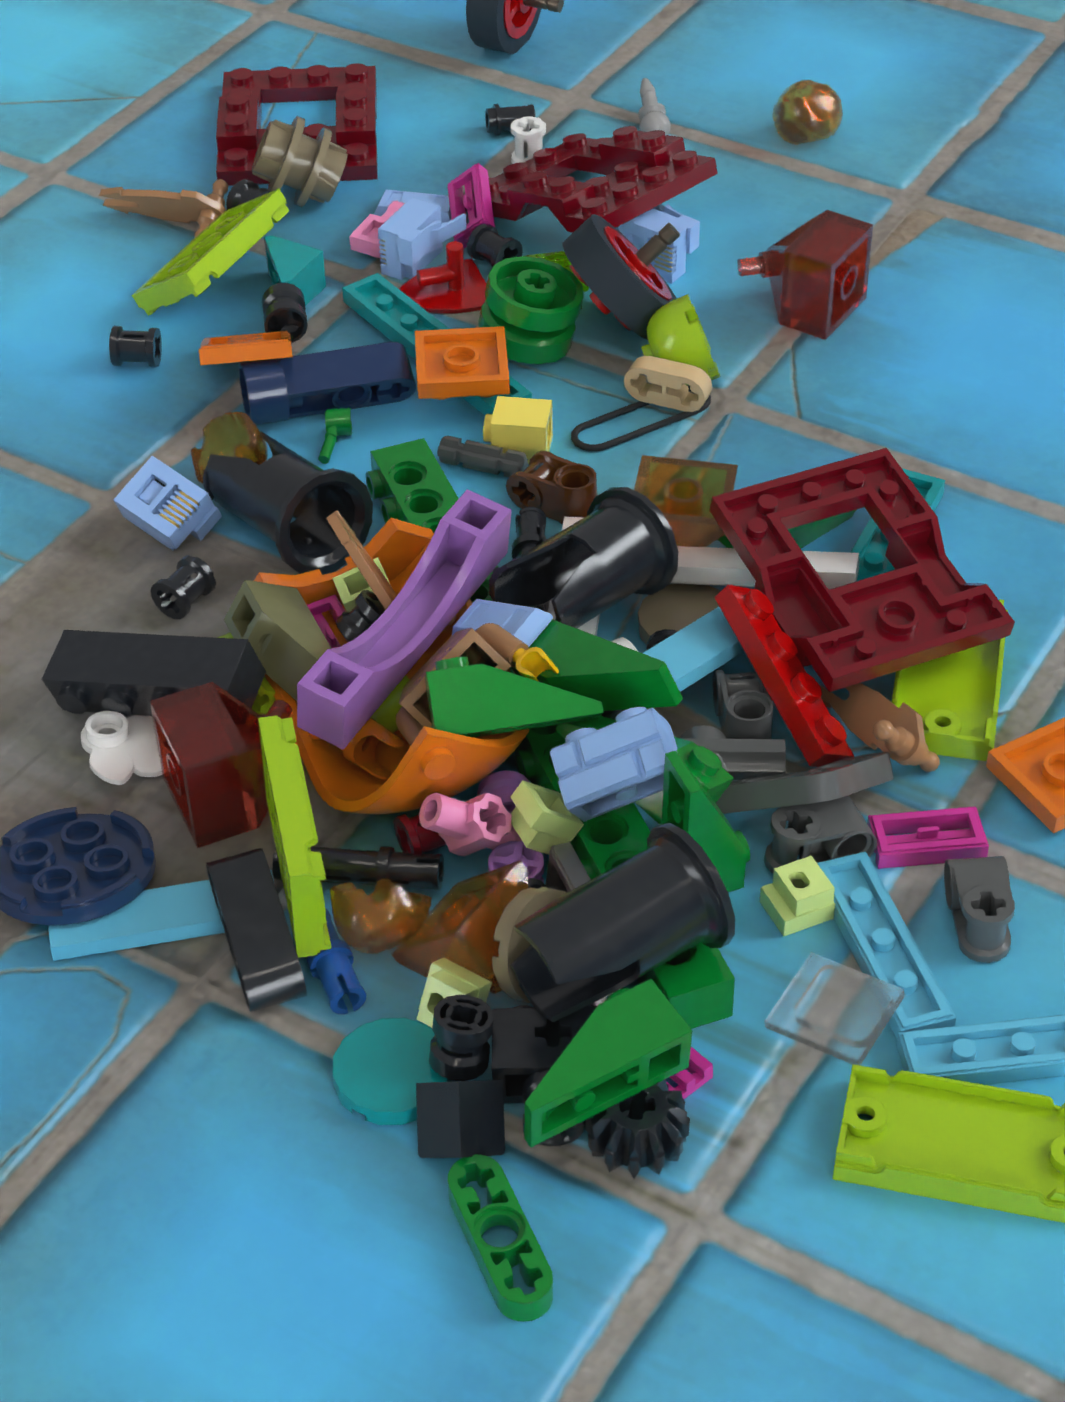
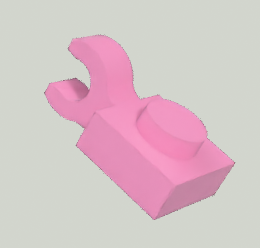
(365, 236)

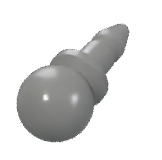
(652, 113)

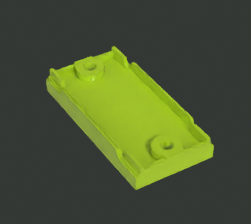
(212, 251)
(959, 695)
(294, 835)
(954, 1142)

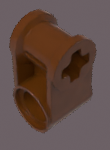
(554, 486)

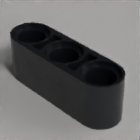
(256, 929)

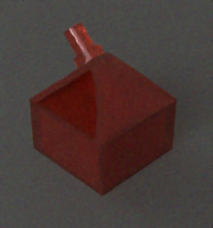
(817, 272)
(213, 760)

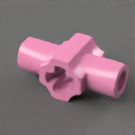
(468, 824)

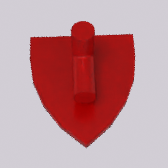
(450, 286)

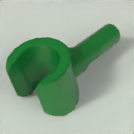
(337, 423)

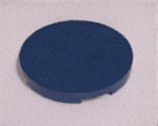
(73, 866)

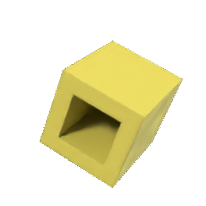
(520, 425)

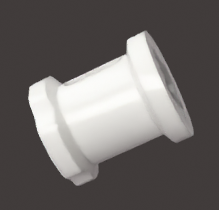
(527, 140)

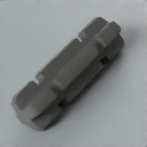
(481, 456)

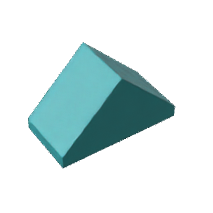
(295, 265)

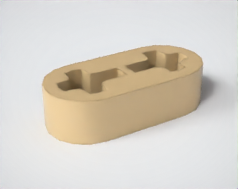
(668, 383)

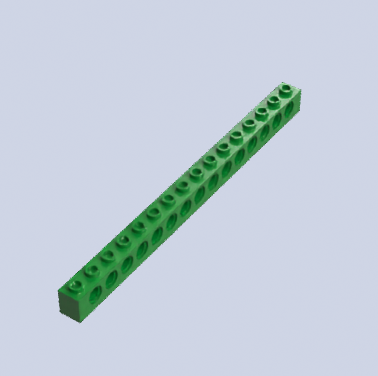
(699, 979)

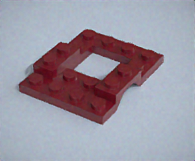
(241, 112)
(638, 168)
(876, 622)

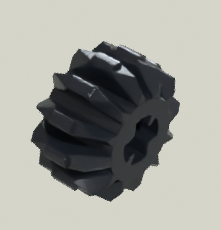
(640, 1130)

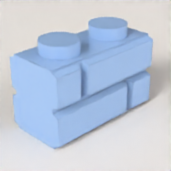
(613, 764)

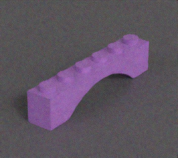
(358, 676)

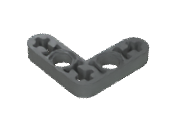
(809, 786)

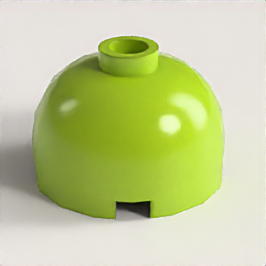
(678, 336)

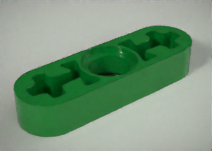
(493, 1261)

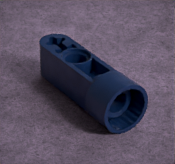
(325, 380)

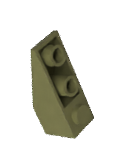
(278, 630)

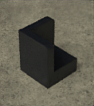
(460, 1119)

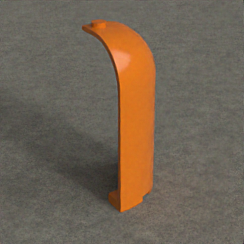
(437, 758)

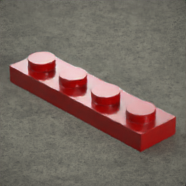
(784, 677)

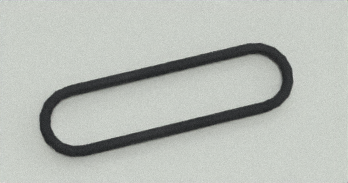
(592, 447)

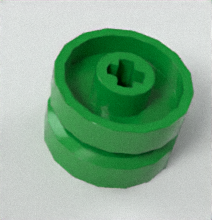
(535, 305)

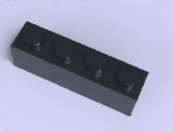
(131, 669)

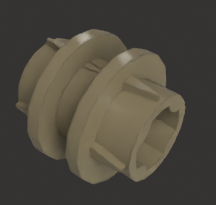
(299, 161)

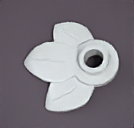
(121, 746)

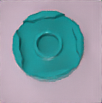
(380, 1069)

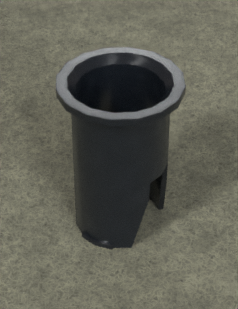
(287, 488)
(595, 562)
(623, 924)

